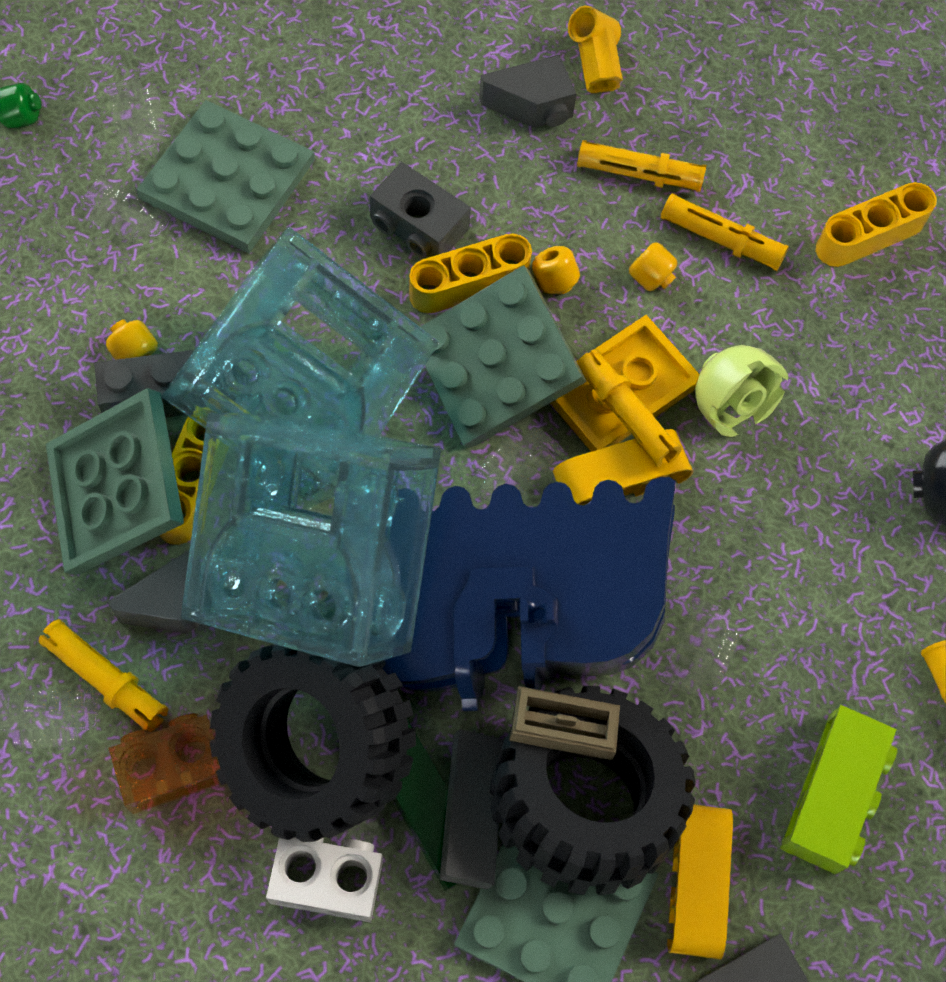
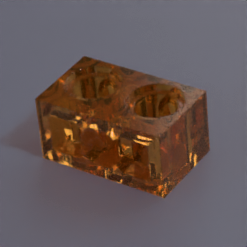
(172, 775)

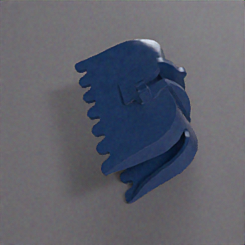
(573, 573)

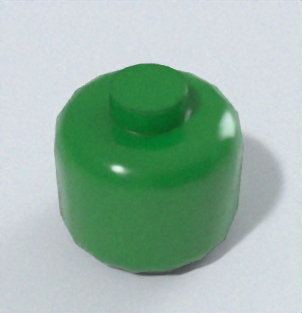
(18, 105)

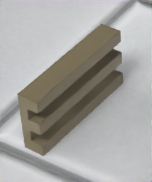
(565, 731)

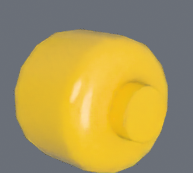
(654, 267)
(556, 270)
(130, 340)

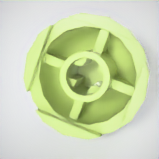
(744, 380)

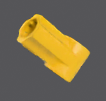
(597, 41)

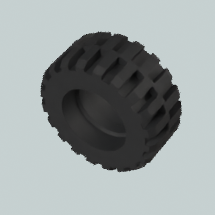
(263, 767)
(587, 850)

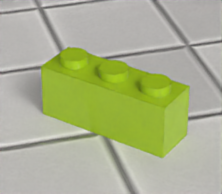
(840, 791)

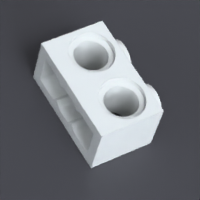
(322, 891)

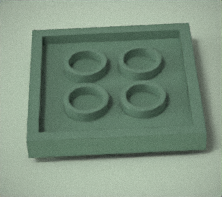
(226, 176)
(499, 358)
(114, 482)
(545, 930)

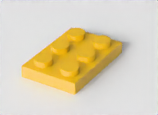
(657, 376)

